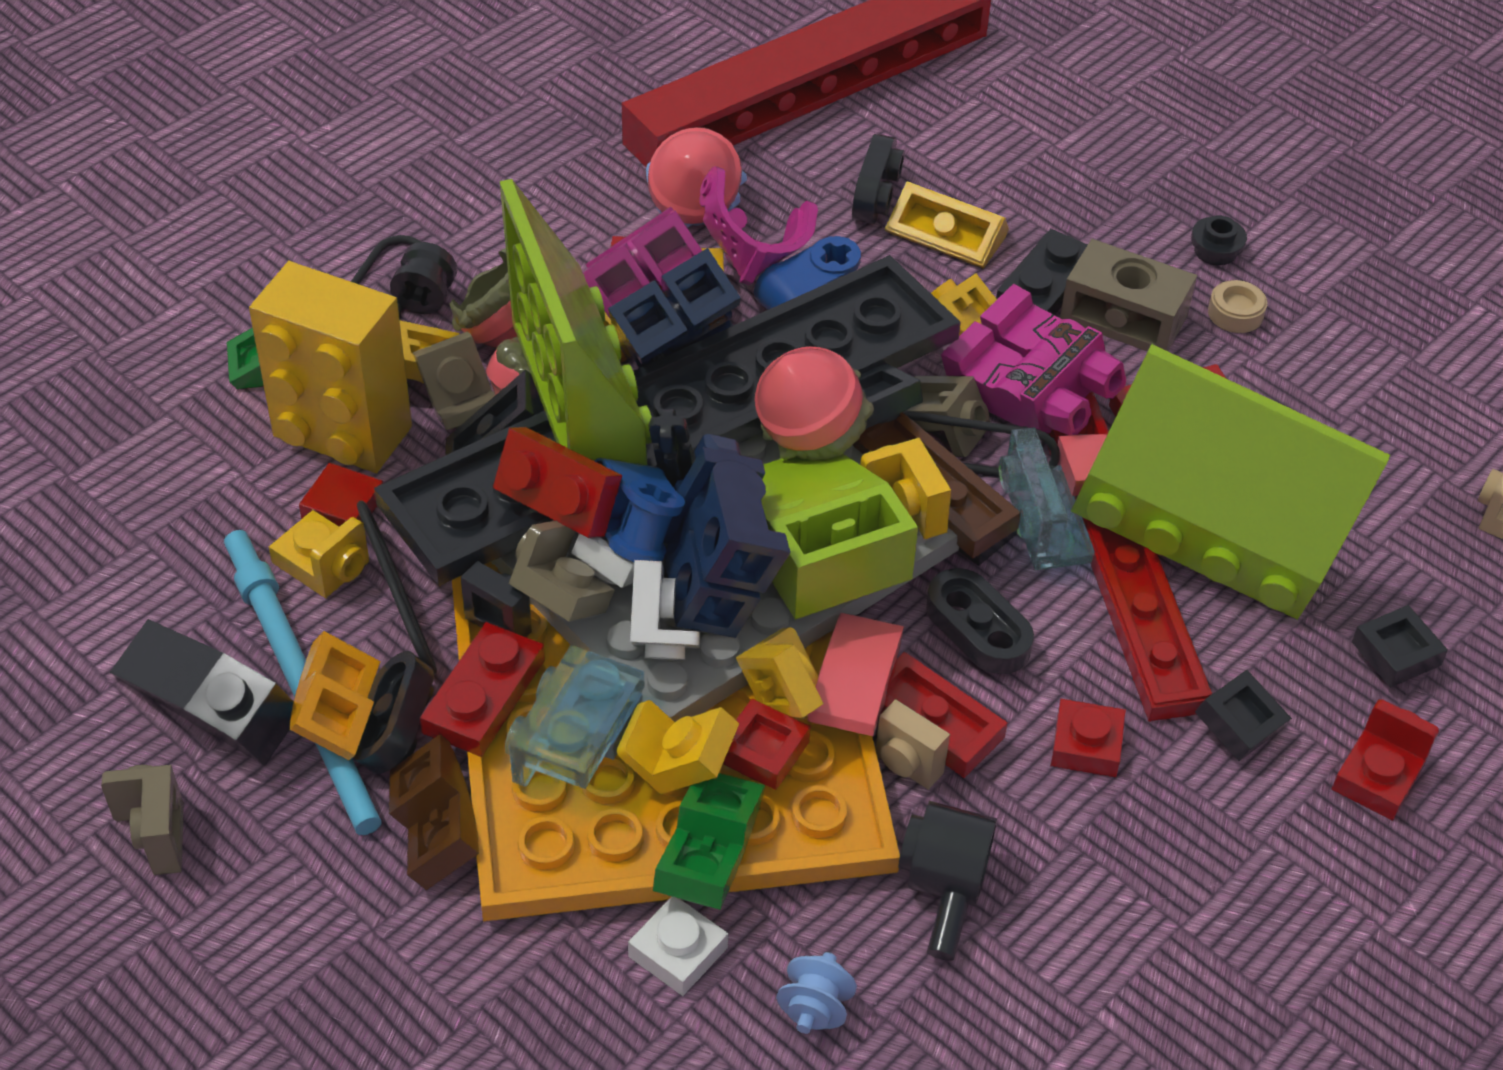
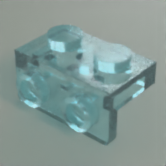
(1043, 497)
(573, 718)

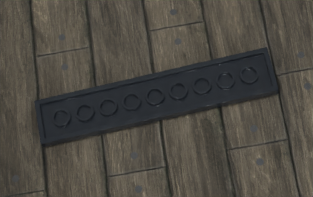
(867, 317)

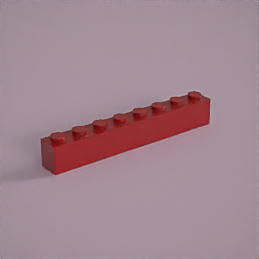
(802, 70)

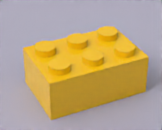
(332, 366)

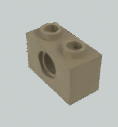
(1128, 296)

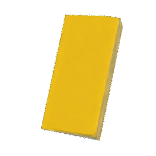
(947, 225)

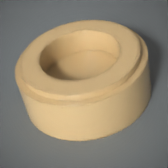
(1237, 306)

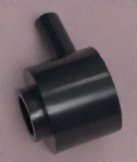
(948, 860)

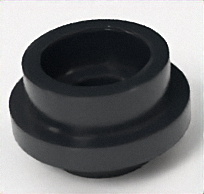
(1218, 240)

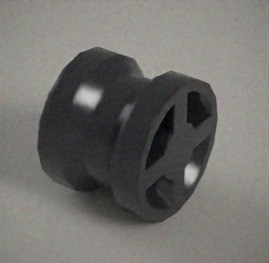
(423, 278)

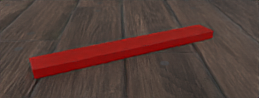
(1144, 614)

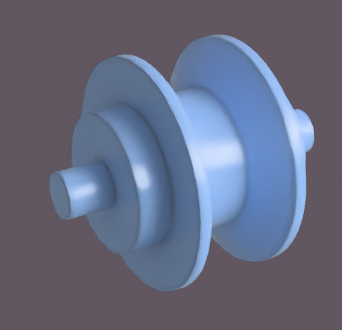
(816, 992)

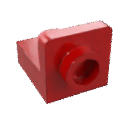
(1386, 759)

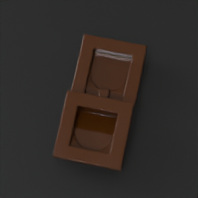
(436, 808)

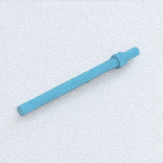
(259, 588)

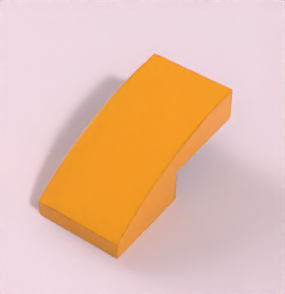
(333, 695)

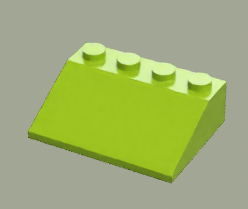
(566, 342)
(1228, 482)

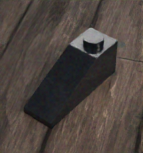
(207, 689)

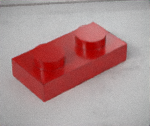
(557, 482)
(483, 689)
(971, 726)

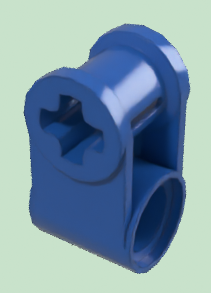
(807, 270)
(641, 511)

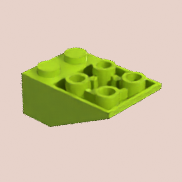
(841, 529)

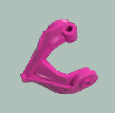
(741, 251)

